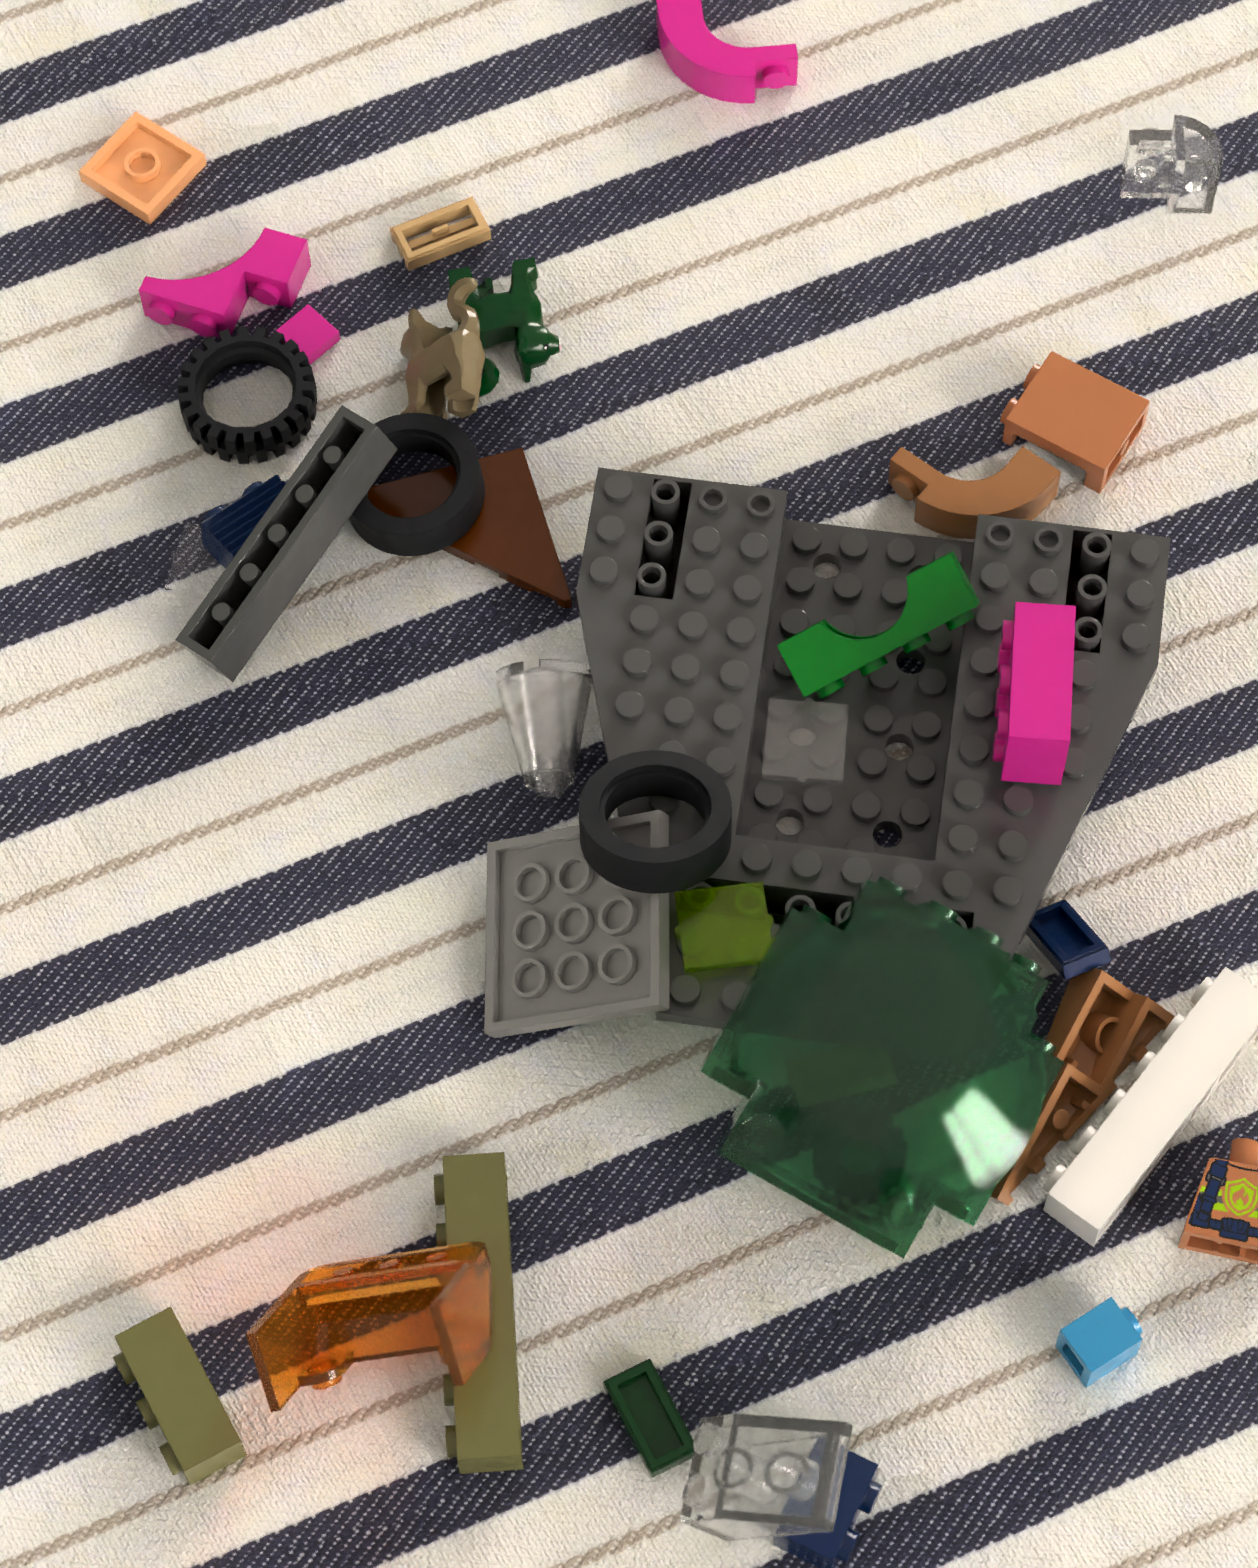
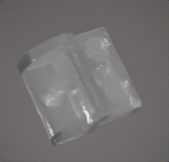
(1173, 165)

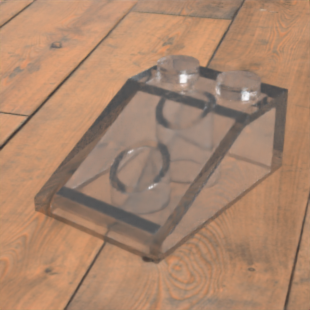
(765, 1476)

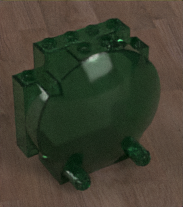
(884, 1064)

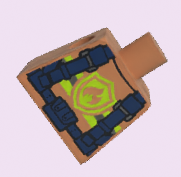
(1226, 1206)

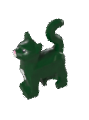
(511, 317)

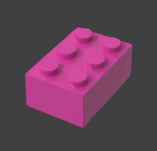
(1035, 693)

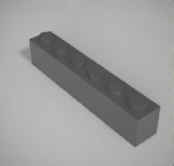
(287, 543)

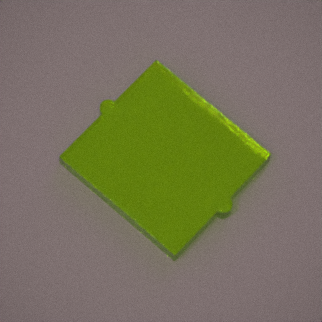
(723, 926)

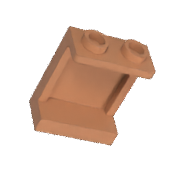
(1076, 417)

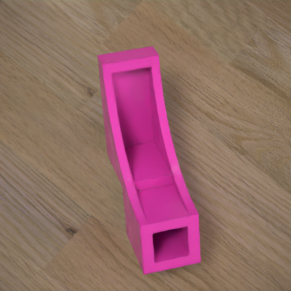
(214, 302)

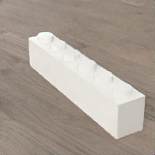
(1155, 1108)

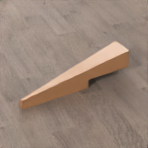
(1097, 1037)

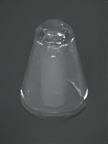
(546, 720)

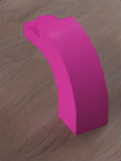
(714, 66)

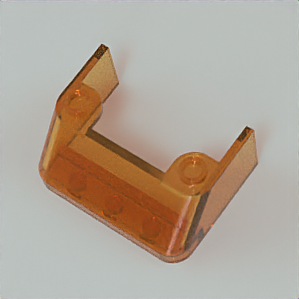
(375, 1312)

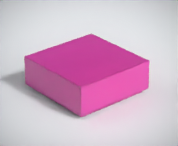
(310, 332)

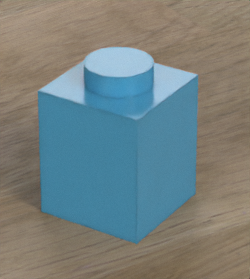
(1100, 1341)

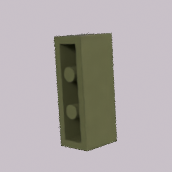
(178, 1397)

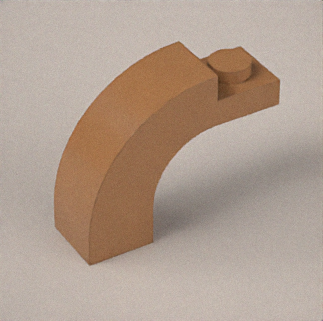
(953, 504)

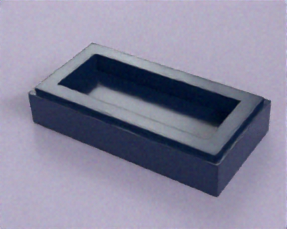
(1067, 940)

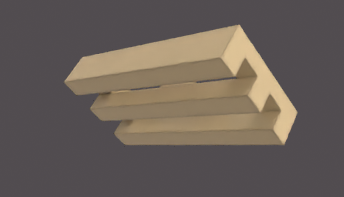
(444, 238)

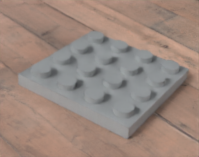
(566, 939)

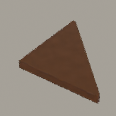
(509, 531)

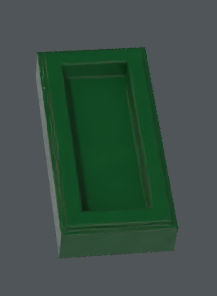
(650, 1417)

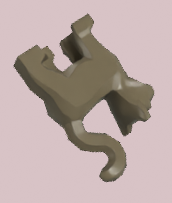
(445, 360)

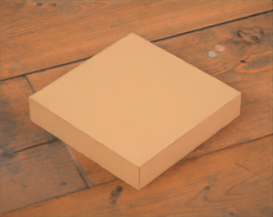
(142, 167)

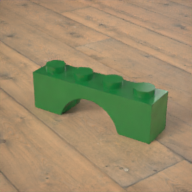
(824, 654)

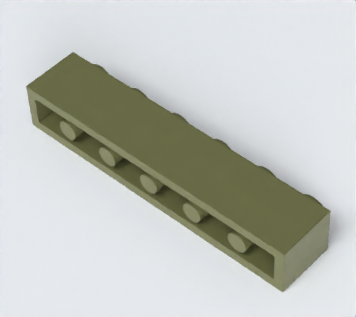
(488, 1404)

